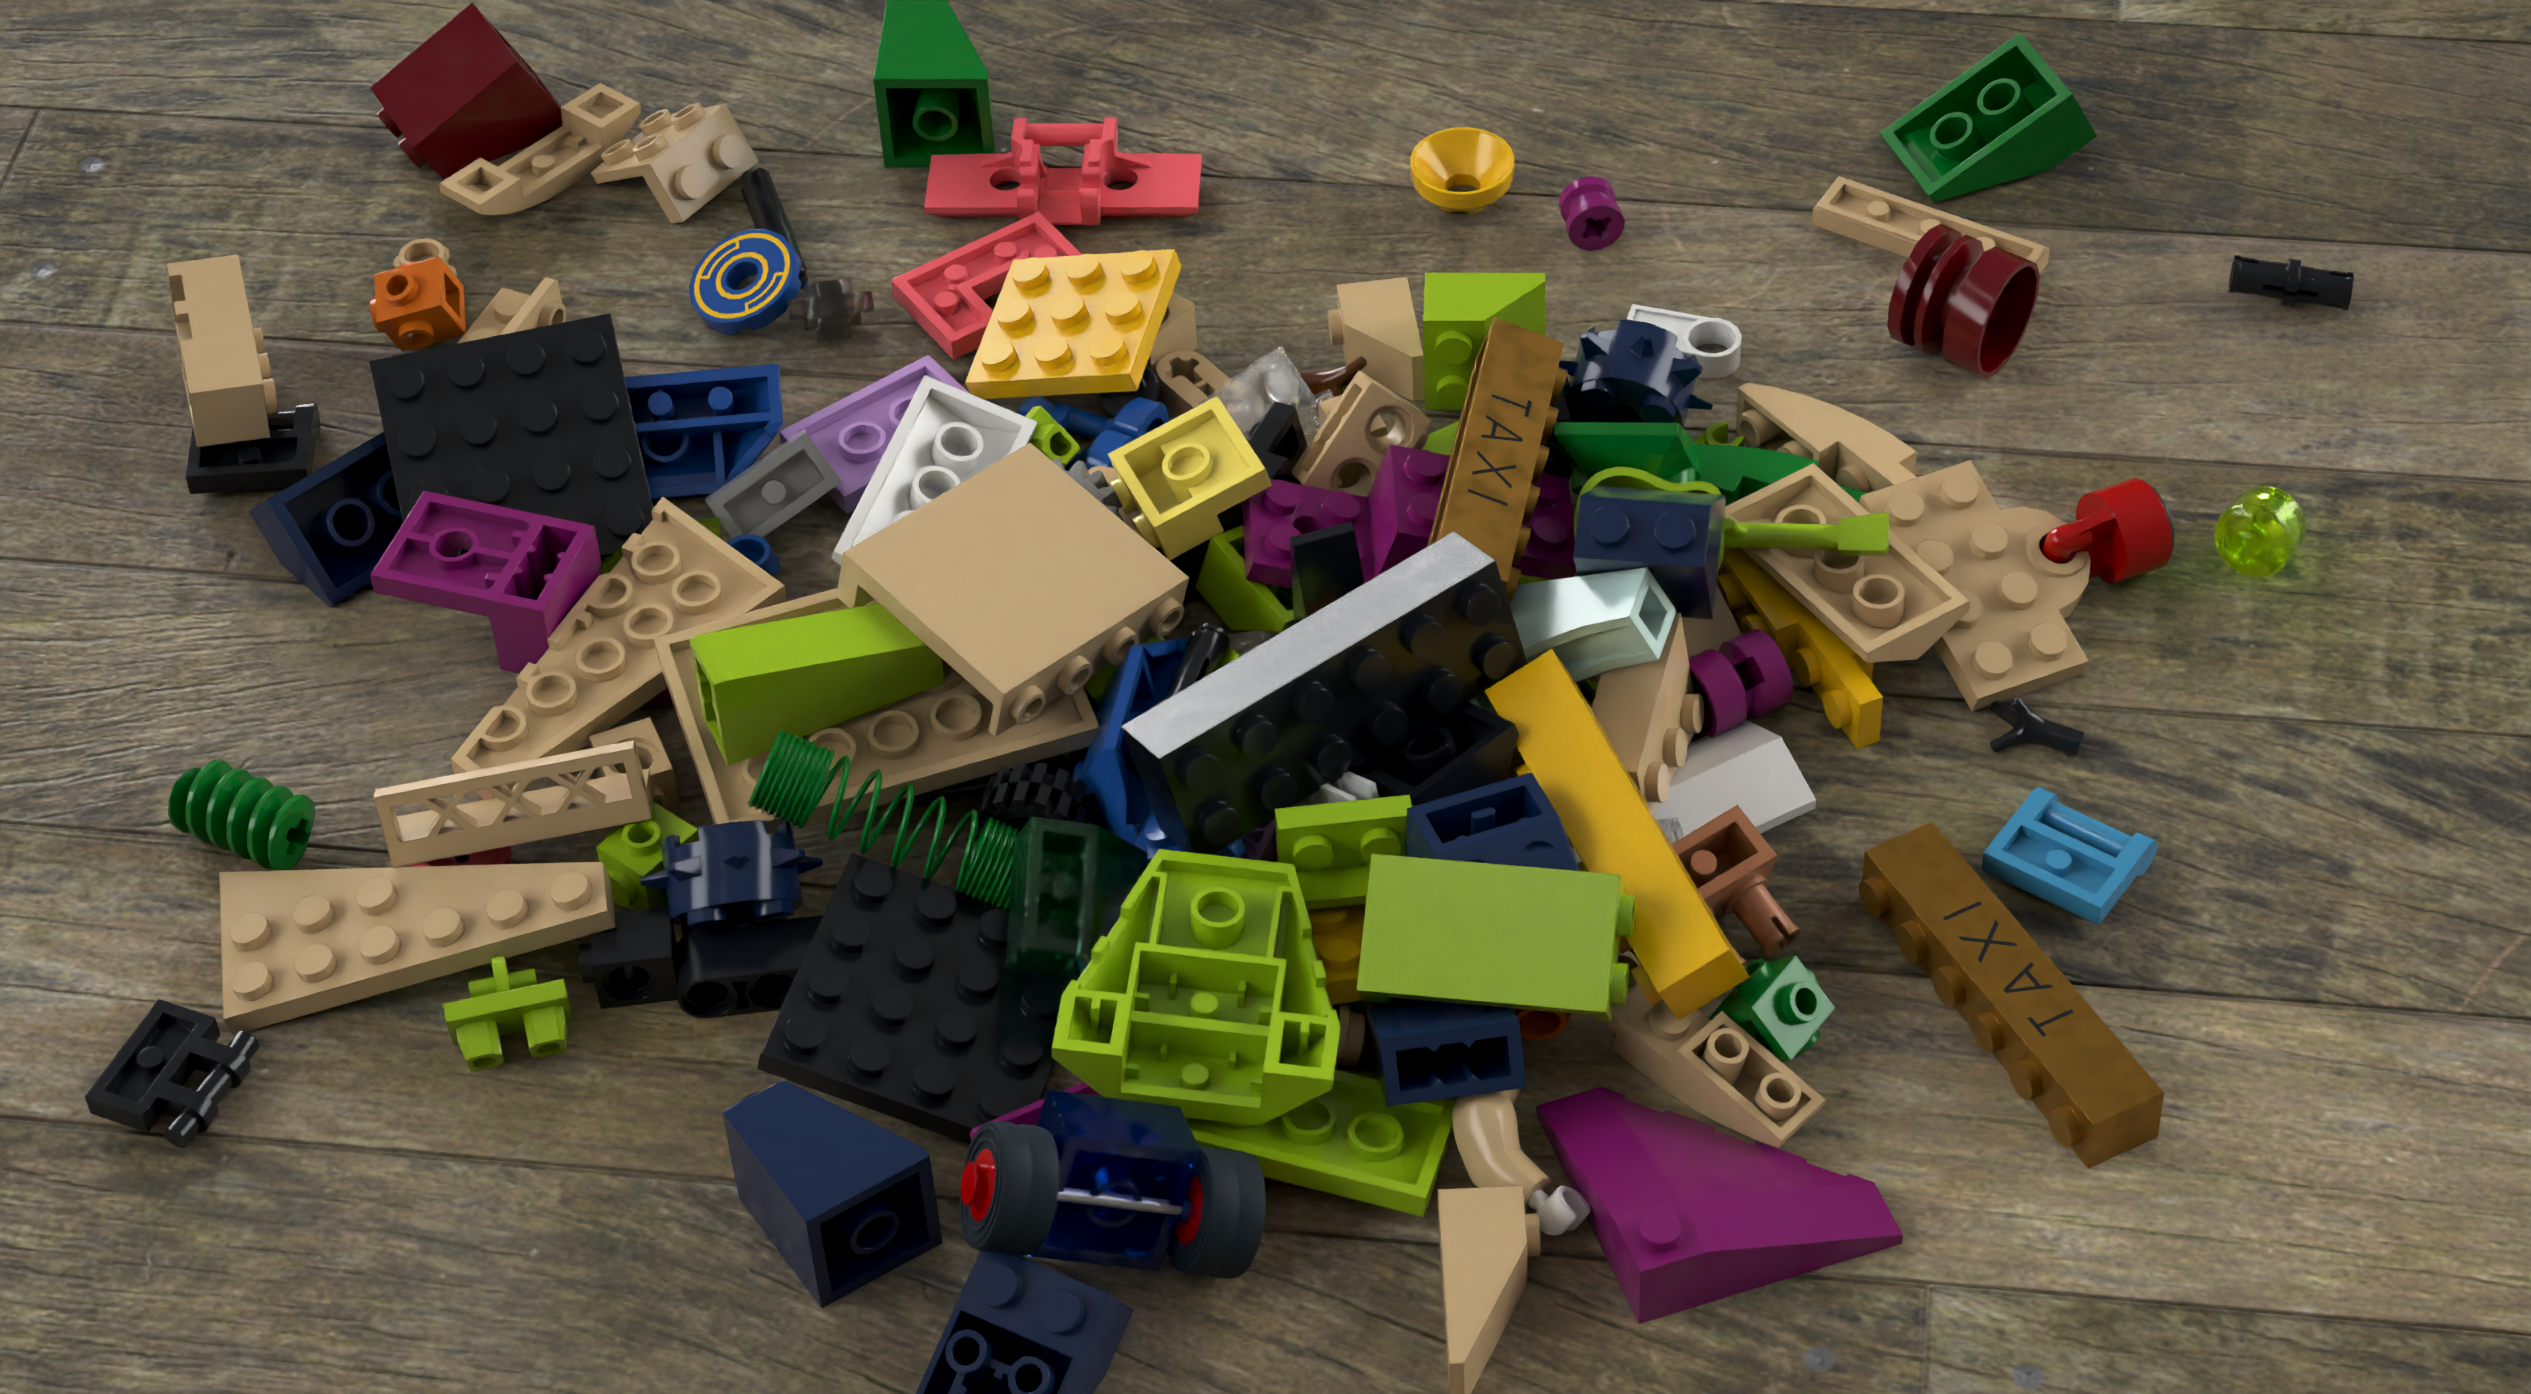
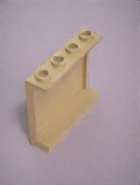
(1018, 583)

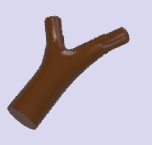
(1335, 378)

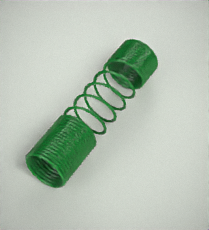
(794, 785)

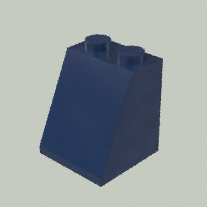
(1655, 529)
(830, 1188)

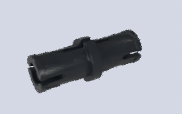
(2291, 282)

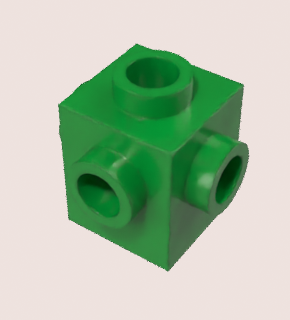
(1779, 1006)

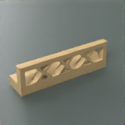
(513, 815)

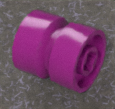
(1740, 680)

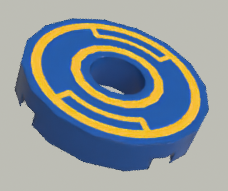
(728, 264)

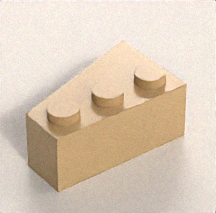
(220, 352)
(1651, 715)

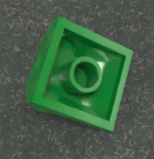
(1650, 447)

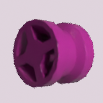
(1591, 213)

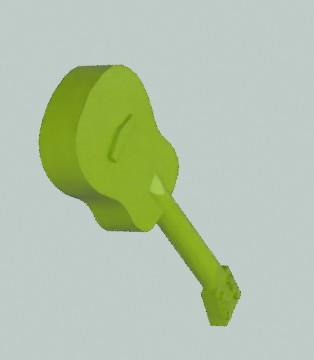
(1851, 537)

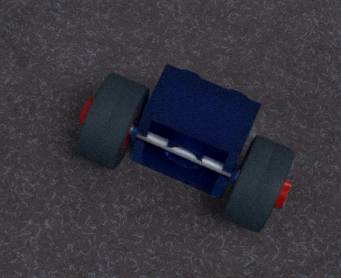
(1112, 1189)

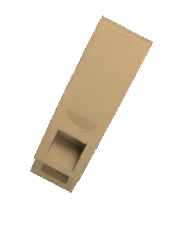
(1844, 444)
(1711, 1066)

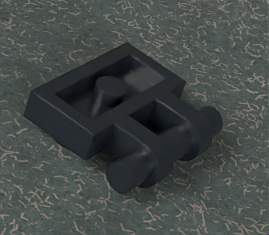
(157, 1062)

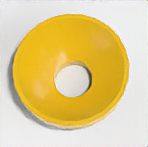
(1462, 158)

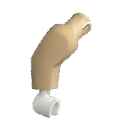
(1491, 1152)

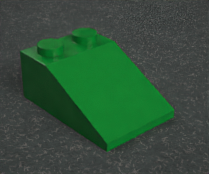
(1990, 125)

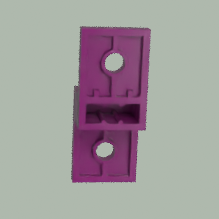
(1392, 520)
(517, 571)

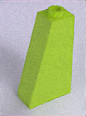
(805, 675)

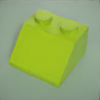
(1457, 321)

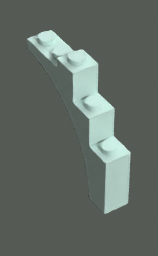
(1592, 622)

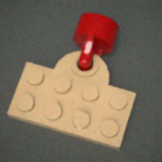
(2021, 570)

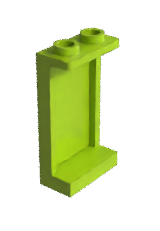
(1494, 936)

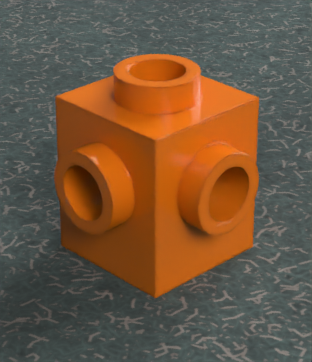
(419, 304)

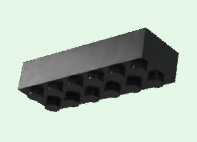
(1325, 695)

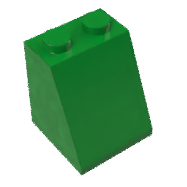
(929, 86)

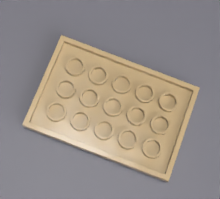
(921, 739)

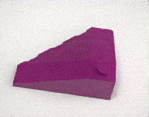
(1701, 1211)

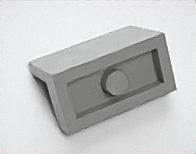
(773, 488)

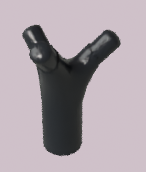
(2033, 729)

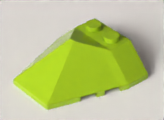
(1205, 994)

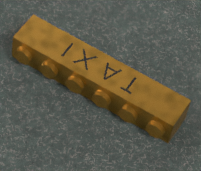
(1499, 445)
(2011, 996)

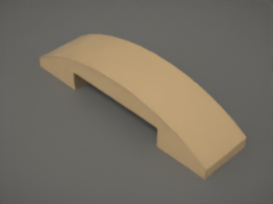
(551, 164)

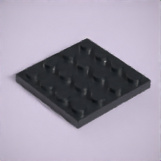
(521, 426)
(914, 1006)

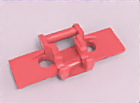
(1065, 196)

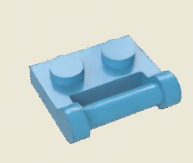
(2067, 856)

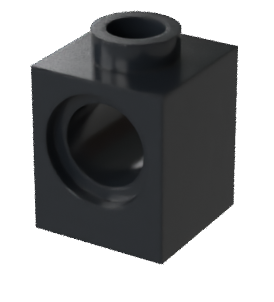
(633, 959)

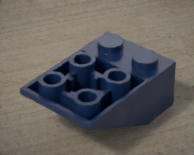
(1492, 825)
(1025, 1332)

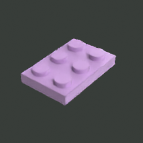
(860, 427)

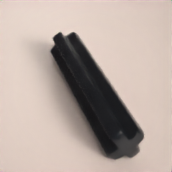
(767, 209)

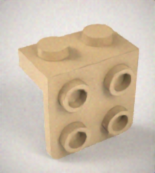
(681, 157)

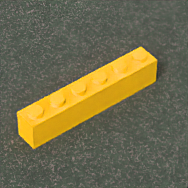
(1615, 832)

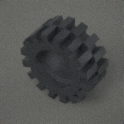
(1036, 794)

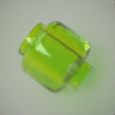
(2260, 531)

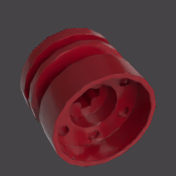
(1963, 300)

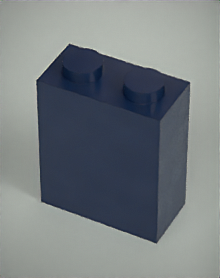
(1442, 1049)

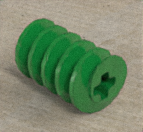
(242, 814)

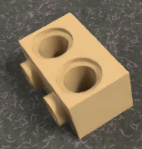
(1347, 436)

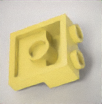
(1186, 477)

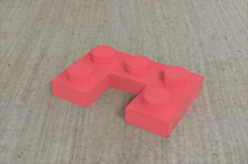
(950, 290)

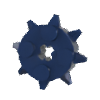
(1632, 376)
(732, 875)

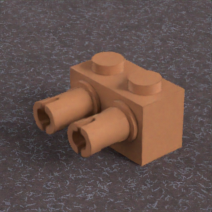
(1731, 872)

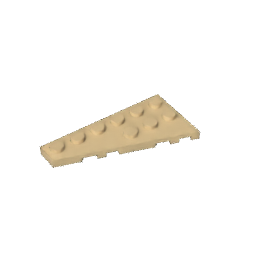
(605, 650)
(353, 933)

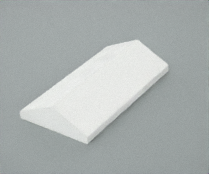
(935, 447)
(1733, 769)

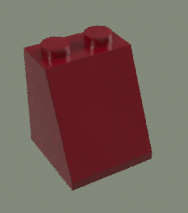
(465, 97)

